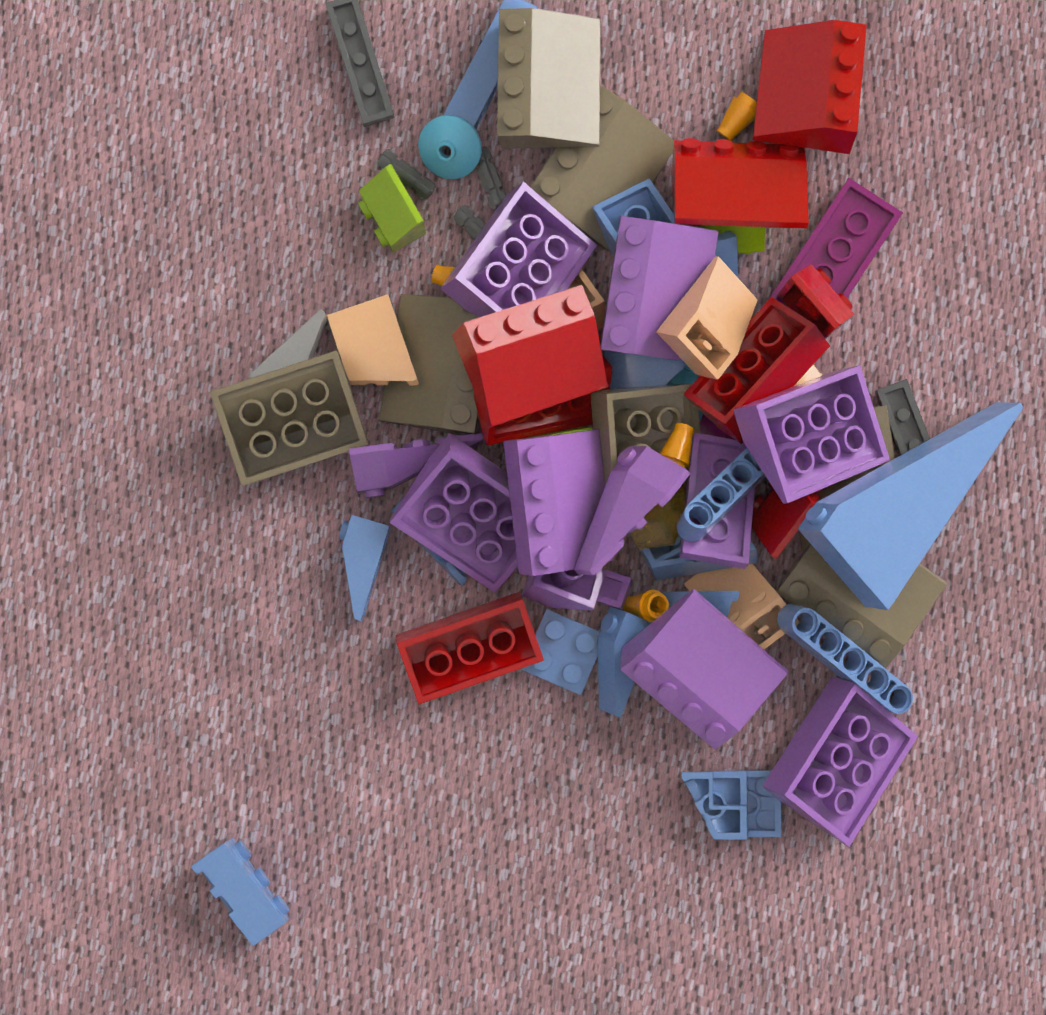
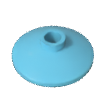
(461, 139)

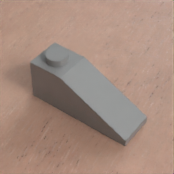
(297, 348)

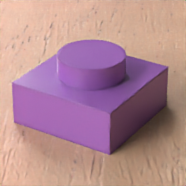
(614, 589)

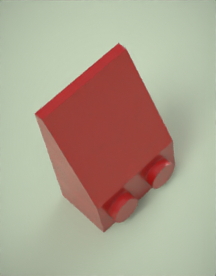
(815, 300)
(779, 522)

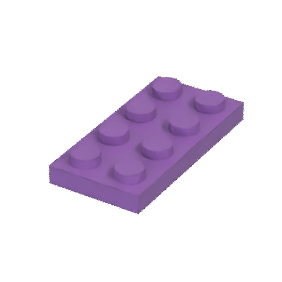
(730, 539)

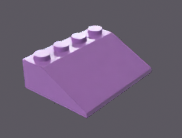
(518, 256)
(649, 277)
(814, 433)
(553, 497)
(462, 513)
(702, 668)
(840, 760)

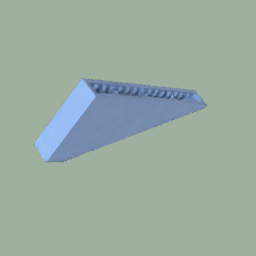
(891, 517)

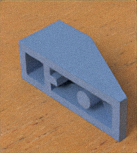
(362, 553)
(614, 685)

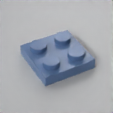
(567, 652)

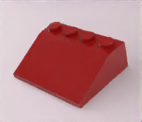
(811, 85)
(739, 184)
(532, 355)

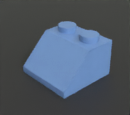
(638, 202)

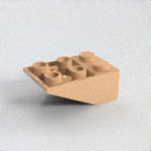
(710, 321)
(757, 602)

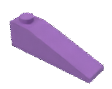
(386, 466)
(633, 488)
(564, 589)

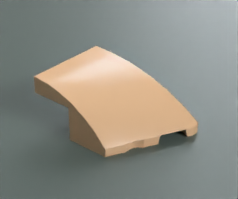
(372, 344)

